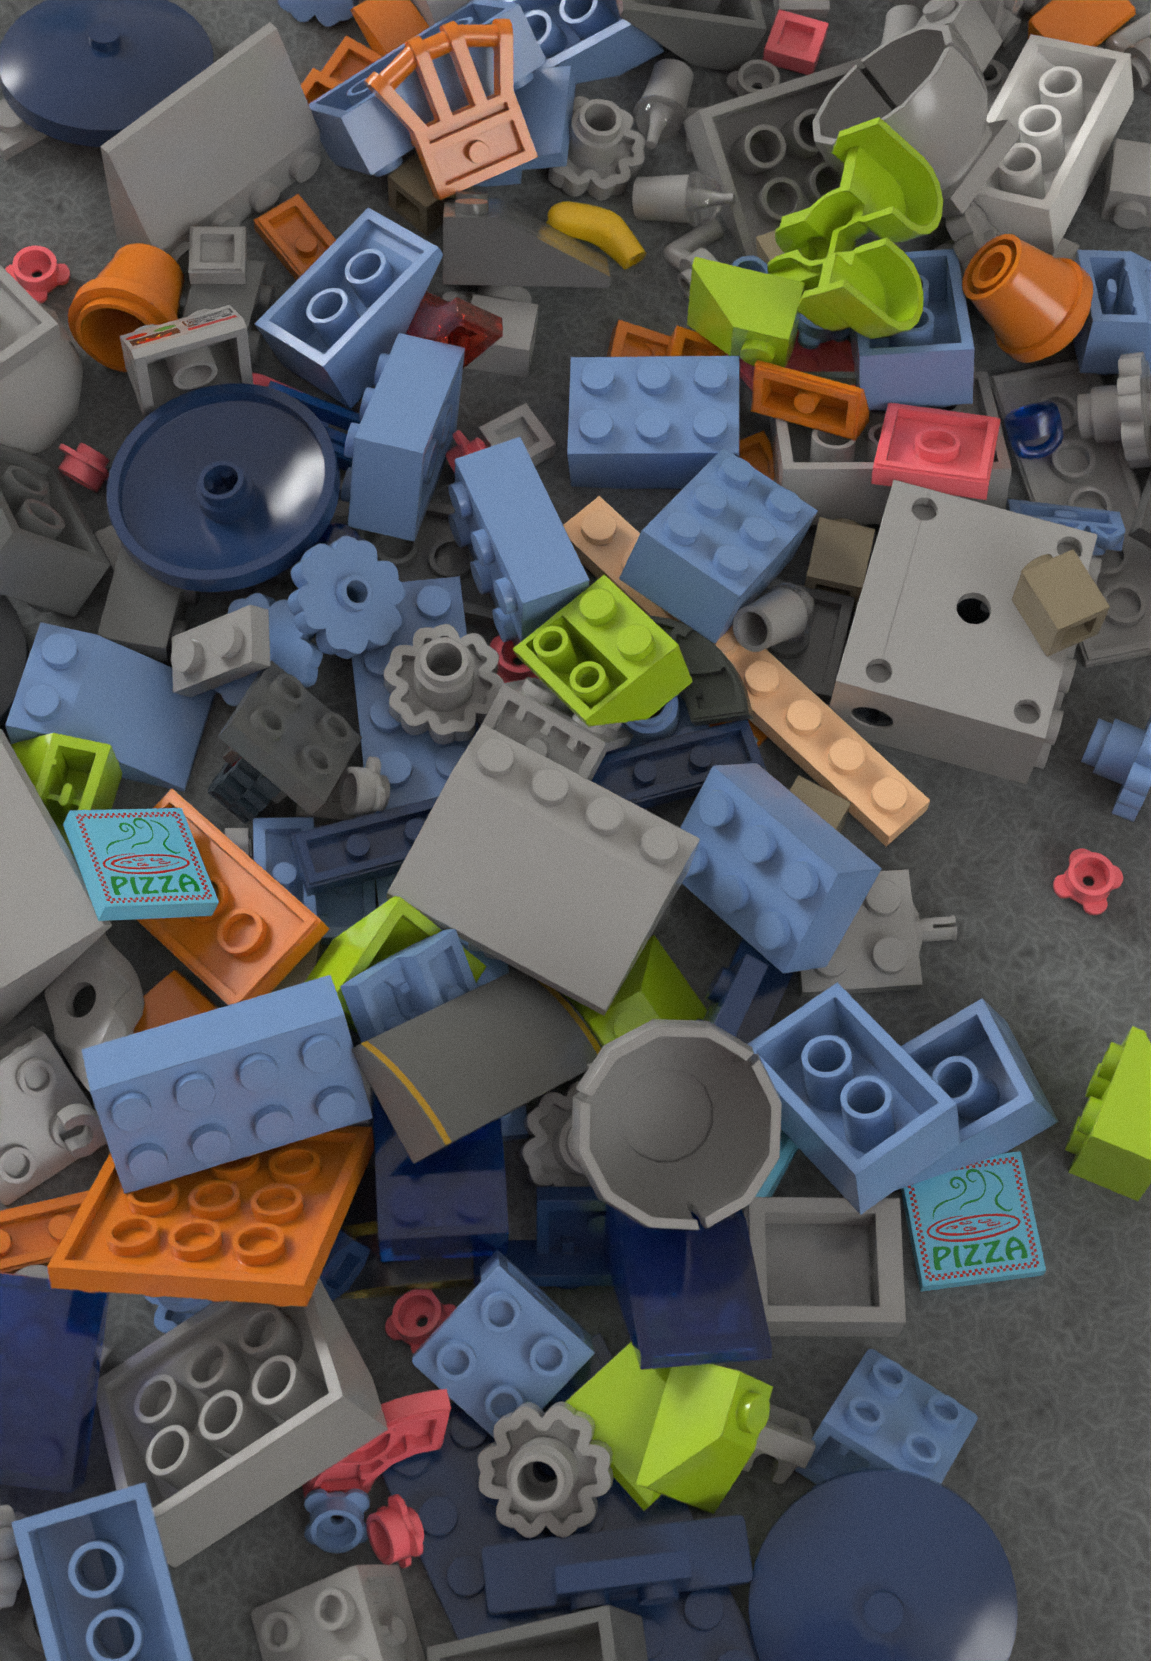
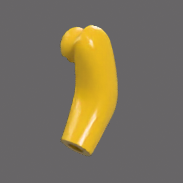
(597, 227)

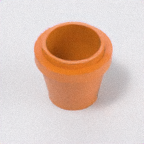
(132, 291)
(1028, 297)

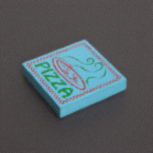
(140, 863)
(974, 1225)

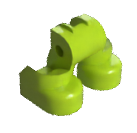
(884, 192)

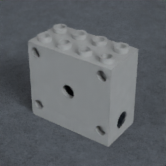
(940, 647)

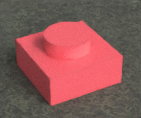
(795, 42)

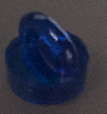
(1032, 423)

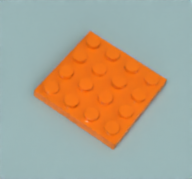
(221, 1233)

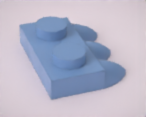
(1102, 522)

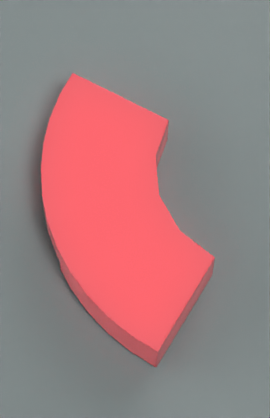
(414, 1427)

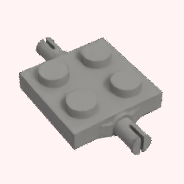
(881, 943)

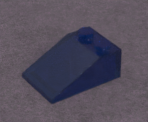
(443, 1203)
(687, 1291)
(47, 1381)

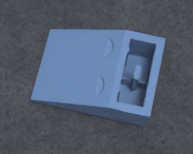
(1118, 312)

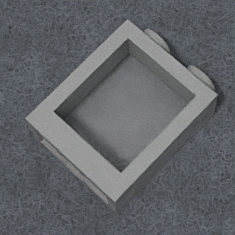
(818, 1268)

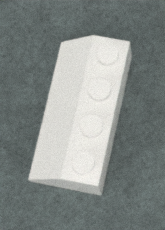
(1067, 111)

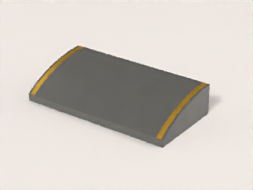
(475, 1060)

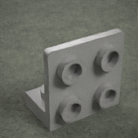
(544, 723)
(32, 1092)
(341, 1618)

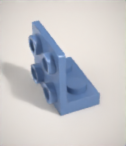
(504, 1346)
(888, 1423)

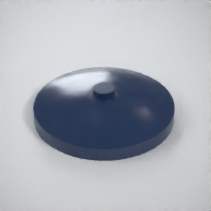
(98, 64)
(223, 487)
(882, 1573)

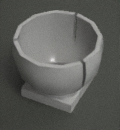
(937, 112)
(37, 371)
(676, 1124)

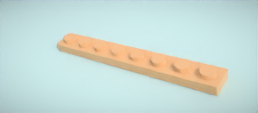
(779, 701)

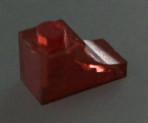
(456, 324)

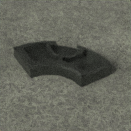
(716, 688)

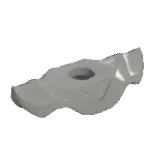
(116, 1007)

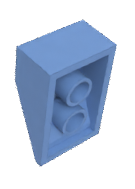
(587, 37)
(351, 306)
(110, 696)
(990, 1081)

